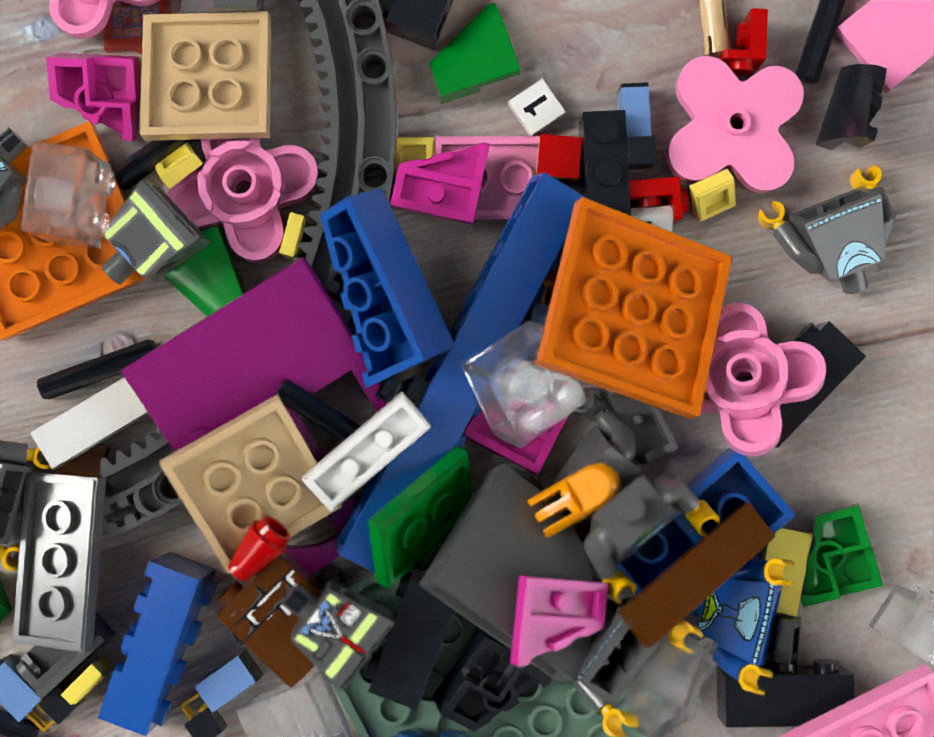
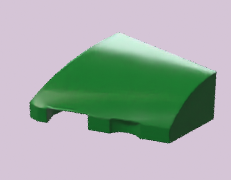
(475, 57)
(209, 276)
(839, 557)

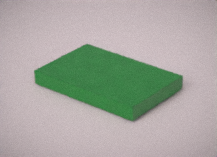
(419, 517)

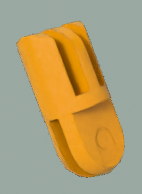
(581, 494)

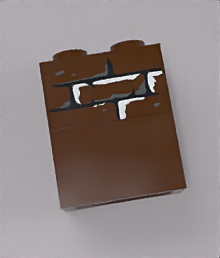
(262, 623)

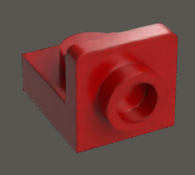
(752, 38)
(654, 191)

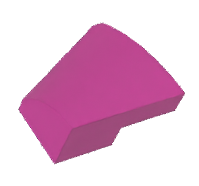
(98, 87)

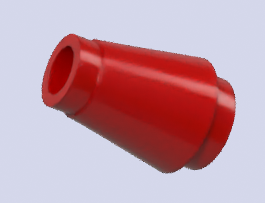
(260, 546)

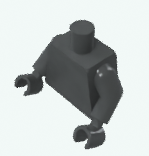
(606, 443)

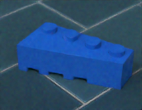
(382, 287)
(157, 643)

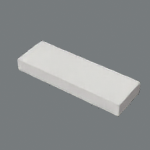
(88, 423)
(366, 451)

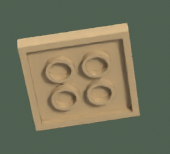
(205, 76)
(245, 473)

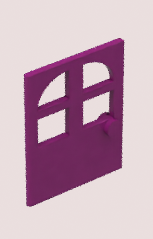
(240, 359)

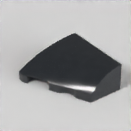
(853, 107)
(484, 683)

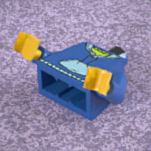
(743, 618)

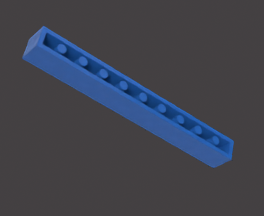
(492, 310)

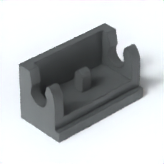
(645, 421)
(49, 667)

